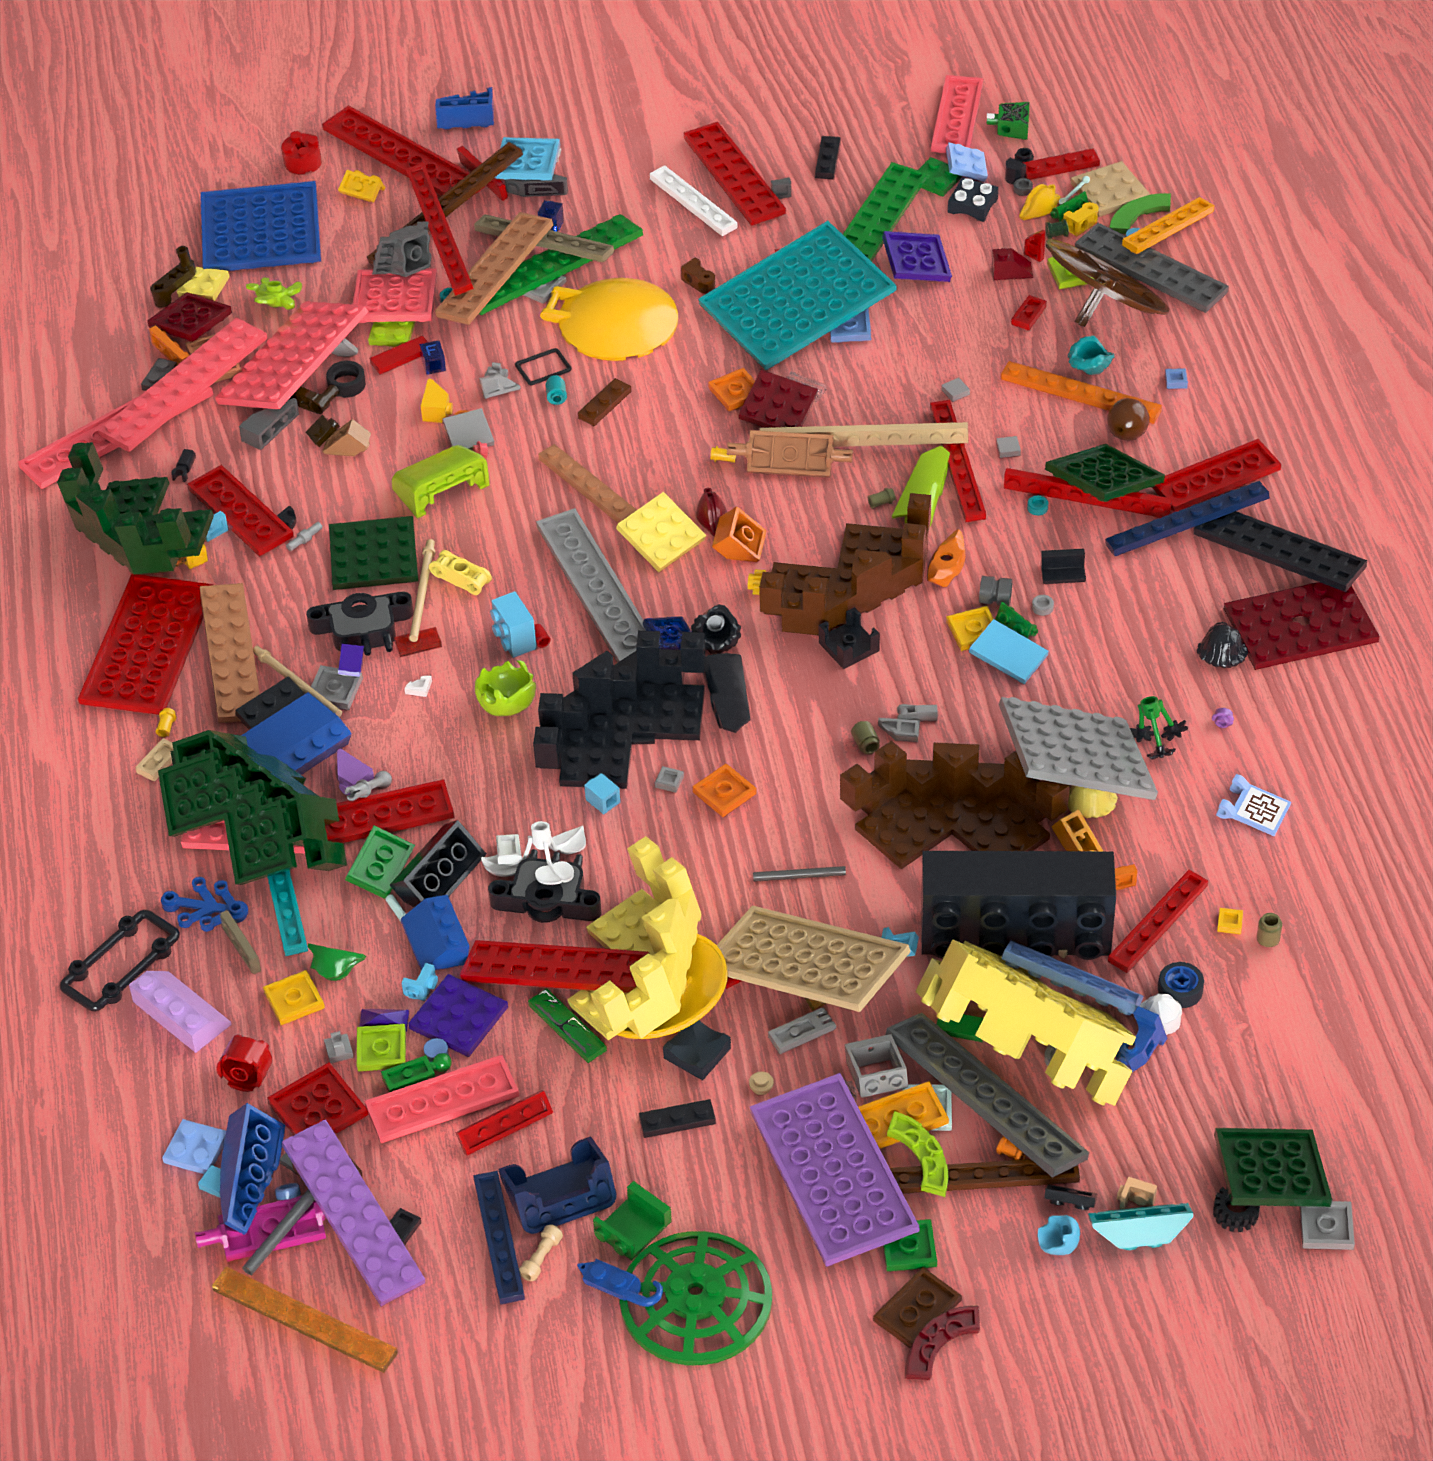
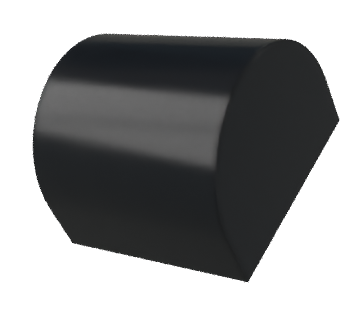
(1014, 170)

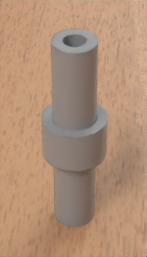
(304, 536)

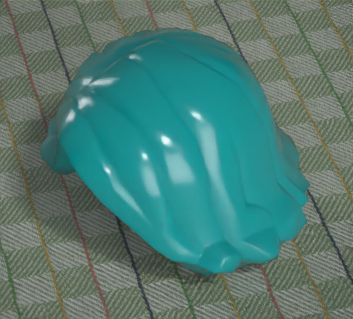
(1089, 356)

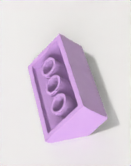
(178, 1008)

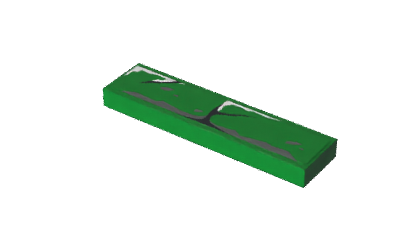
(567, 1025)

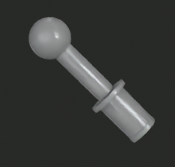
(363, 788)

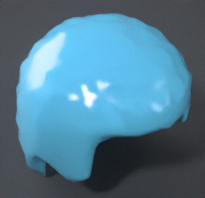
(1059, 1235)

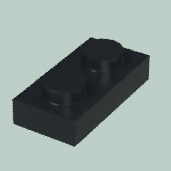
(1062, 1195)

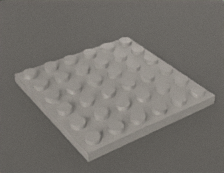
(1077, 748)

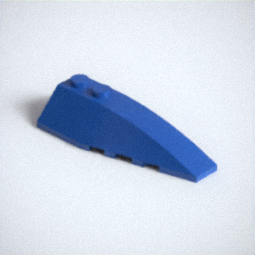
(247, 1164)

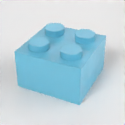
(513, 624)

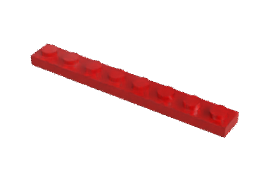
(960, 467)
(1060, 489)

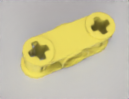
(460, 572)

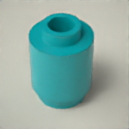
(556, 390)

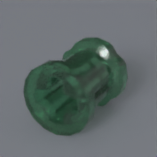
(1056, 229)

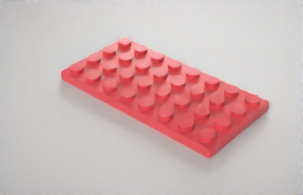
(291, 355)

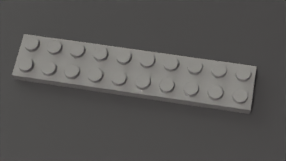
(593, 581)

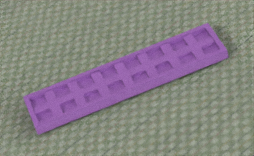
(353, 1212)

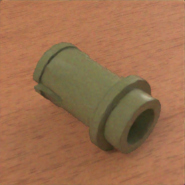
(881, 498)

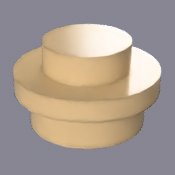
(761, 1083)

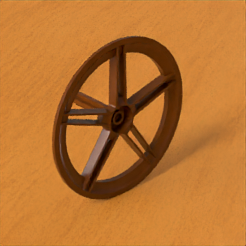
(1106, 281)

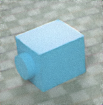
(602, 793)

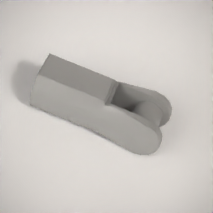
(917, 712)

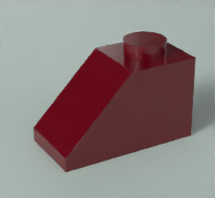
(1010, 264)

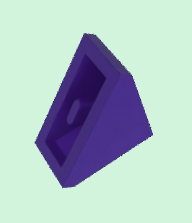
(351, 660)

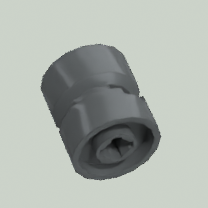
(995, 590)

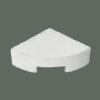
(419, 687)

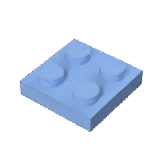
(966, 162)
(194, 1146)

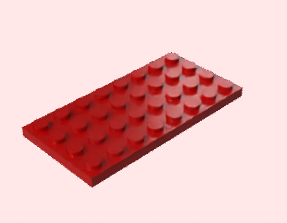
(145, 645)

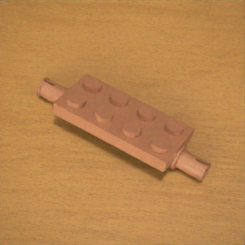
(789, 453)

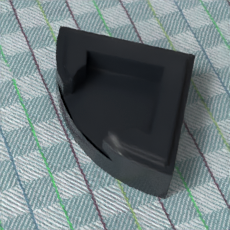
(288, 517)

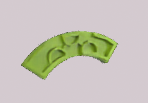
(926, 1150)

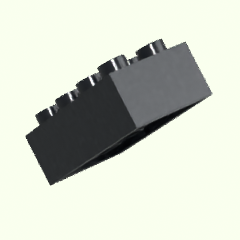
(1021, 897)

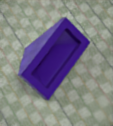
(379, 1017)

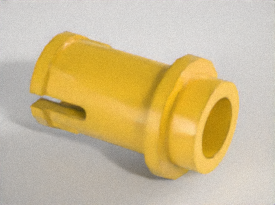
(721, 455)
(167, 717)

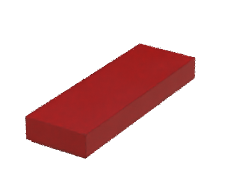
(398, 355)

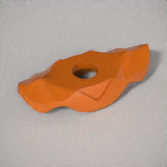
(942, 571)

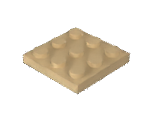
(1110, 187)

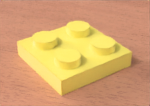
(205, 283)

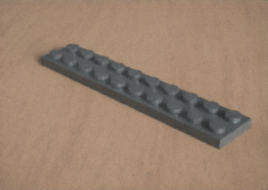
(988, 1095)

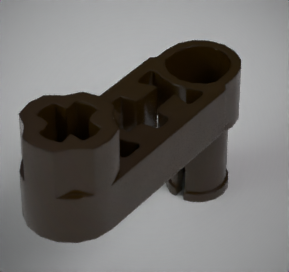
(174, 279)
(313, 401)

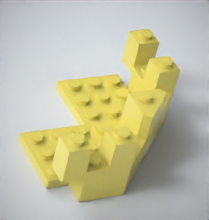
(643, 923)
(1024, 1007)

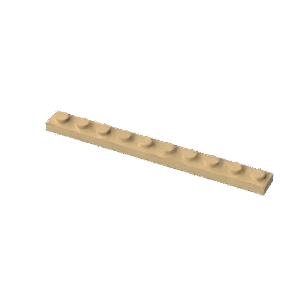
(887, 434)

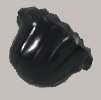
(719, 628)
(1222, 646)

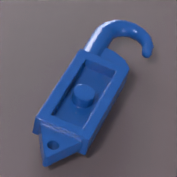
(617, 1283)

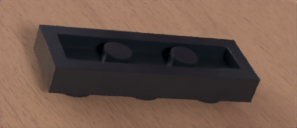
(828, 157)
(677, 1118)

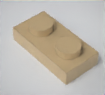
(156, 759)

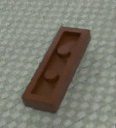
(604, 402)

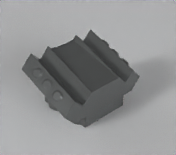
(403, 251)

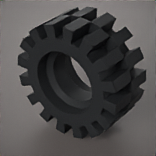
(1231, 1218)

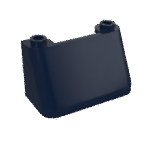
(563, 1191)

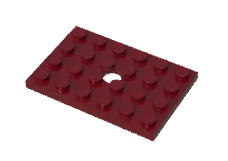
(1274, 639)

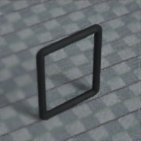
(518, 363)

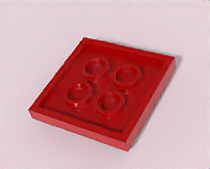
(317, 1098)

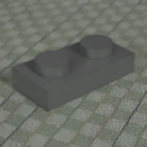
(158, 371)

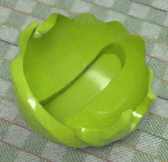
(505, 689)

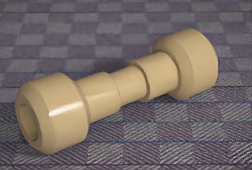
(550, 1237)

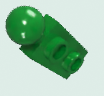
(415, 1071)

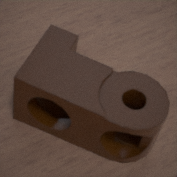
(697, 276)

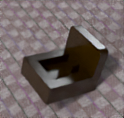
(322, 430)

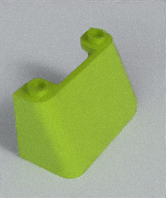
(439, 472)

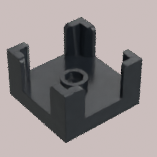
(850, 641)

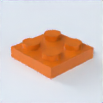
(732, 388)
(724, 790)

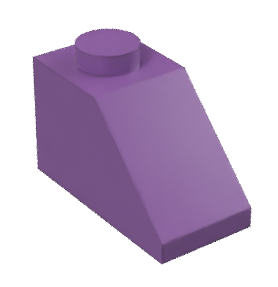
(351, 770)

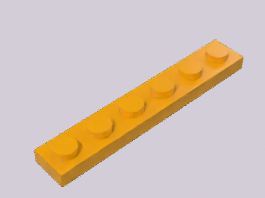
(1167, 225)

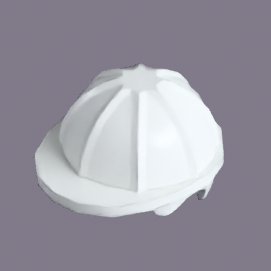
(1168, 1010)

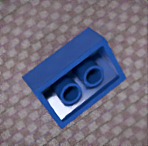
(436, 934)

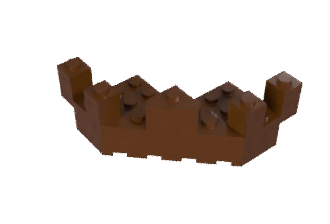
(871, 568)
(926, 801)

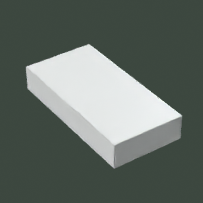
(508, 849)

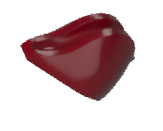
(709, 510)

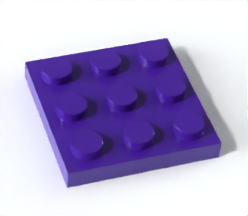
(916, 256)
(458, 1015)

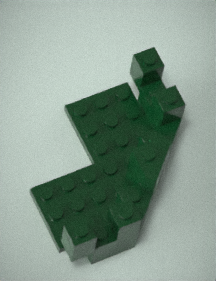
(127, 518)
(256, 797)

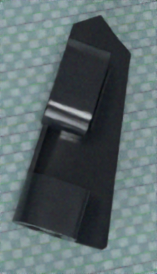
(727, 690)

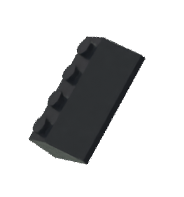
(439, 865)

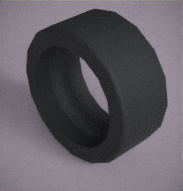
(347, 368)

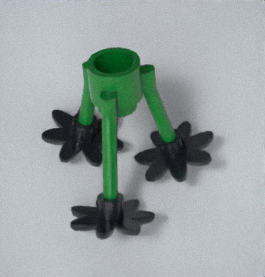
(1151, 708)

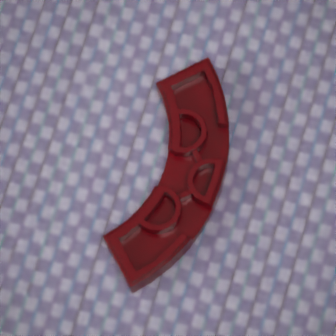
(935, 1335)

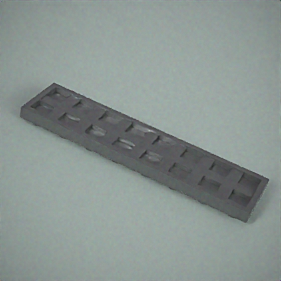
(1154, 269)

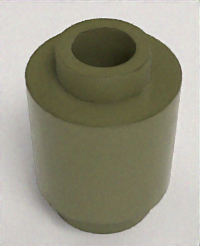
(865, 737)
(1269, 930)

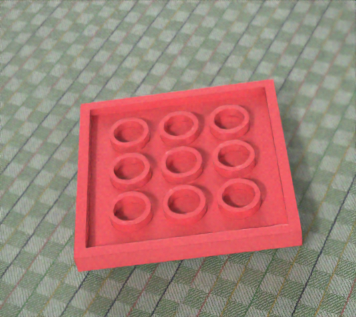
(396, 297)

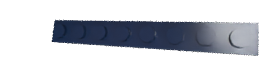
(1187, 518)

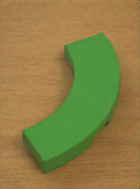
(1128, 213)

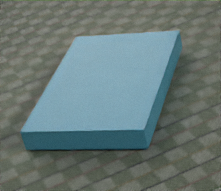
(1008, 651)

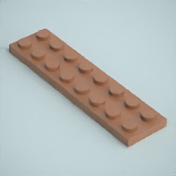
(495, 267)
(229, 648)

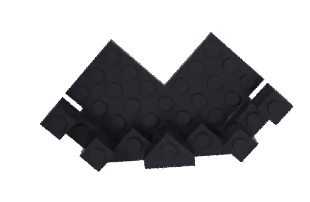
(610, 703)

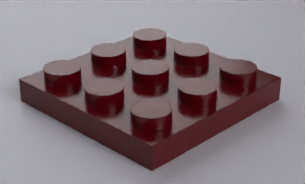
(190, 316)
(777, 402)

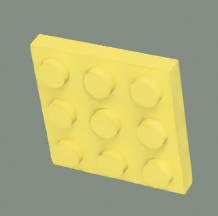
(661, 532)

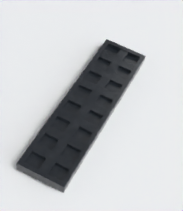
(1284, 549)

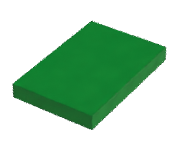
(379, 862)

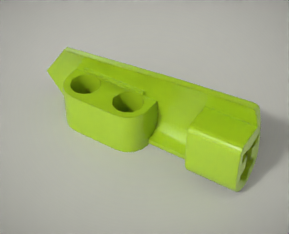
(927, 479)

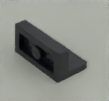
(1063, 566)

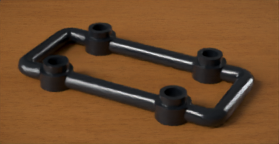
(112, 991)

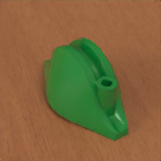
(332, 962)

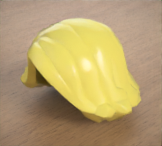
(1091, 802)

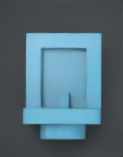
(909, 938)
(422, 986)

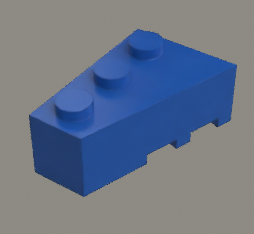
(466, 110)

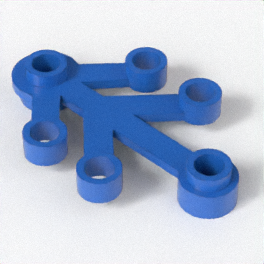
(172, 902)

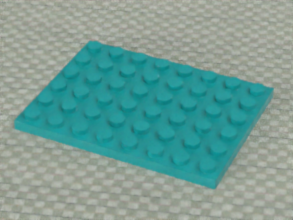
(797, 295)

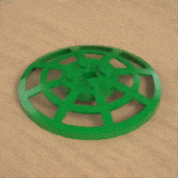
(699, 1306)

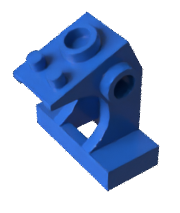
(1148, 1037)

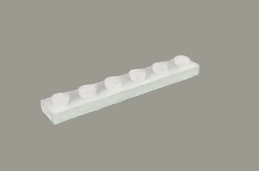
(693, 200)

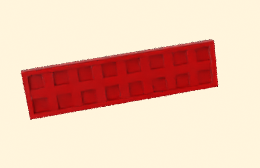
(734, 173)
(550, 965)

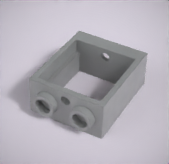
(883, 1050)

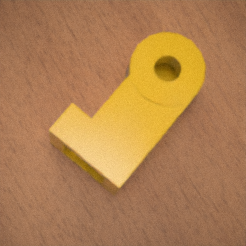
(1082, 218)

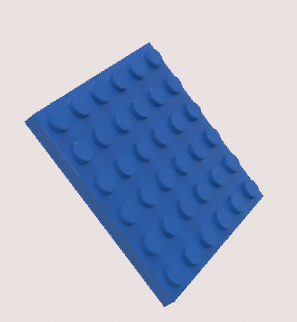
(260, 226)

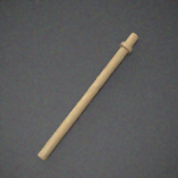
(428, 553)
(265, 657)

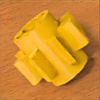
(754, 581)

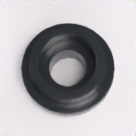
(1024, 155)

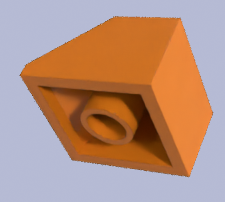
(739, 536)

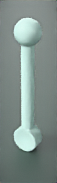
(1085, 179)

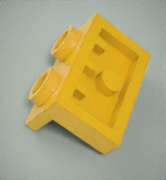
(361, 186)

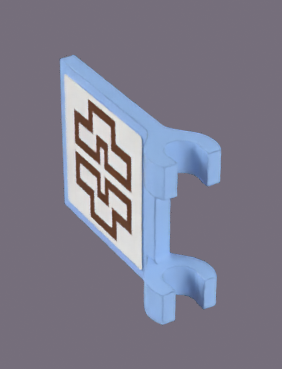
(1254, 807)

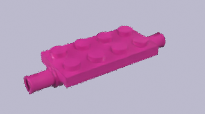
(268, 1216)

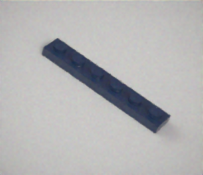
(499, 1237)

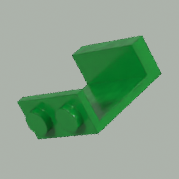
(634, 1222)

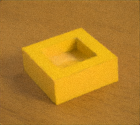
(1230, 921)

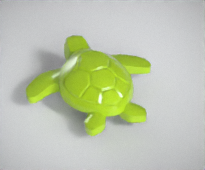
(274, 294)

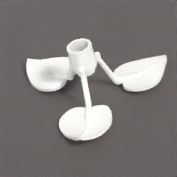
(567, 843)

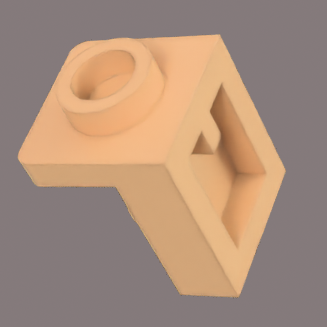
(1138, 1192)

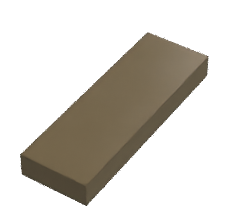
(240, 942)

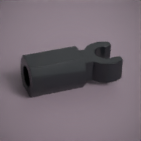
(184, 465)

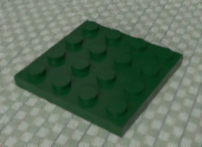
(1104, 472)
(373, 553)
(1272, 1167)

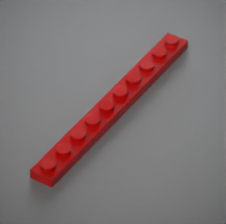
(439, 229)

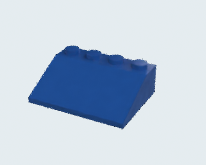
(300, 734)

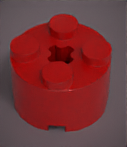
(301, 153)
(245, 1063)

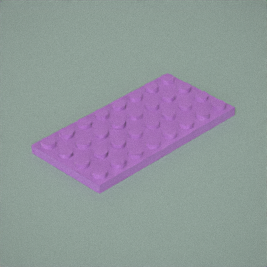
(834, 1169)

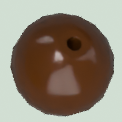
(1128, 419)

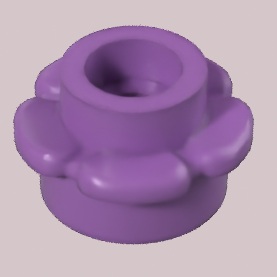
(1223, 717)

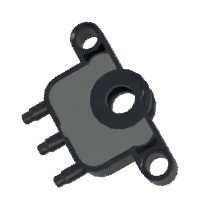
(361, 625)
(533, 897)

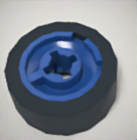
(1185, 974)

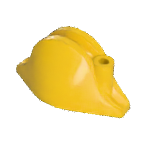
(1040, 202)

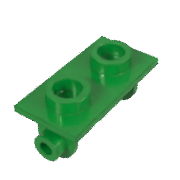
(1071, 205)
(1011, 619)

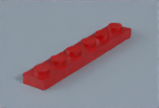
(1157, 921)

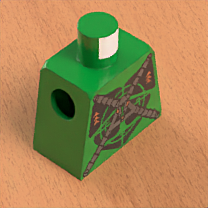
(1011, 120)

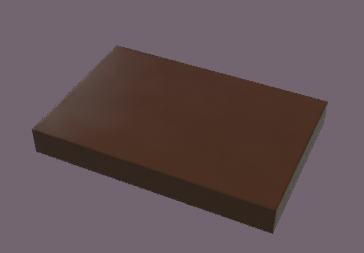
(916, 1305)

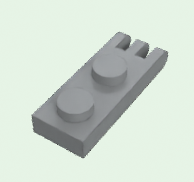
(801, 1030)

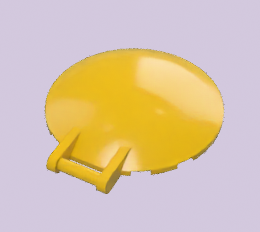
(614, 317)

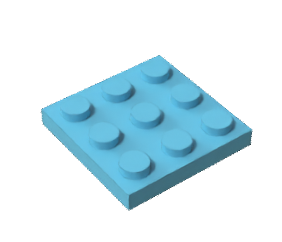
(537, 159)

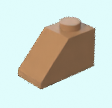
(348, 440)

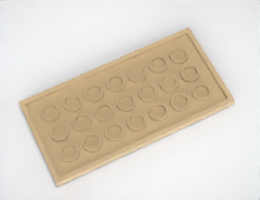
(809, 958)

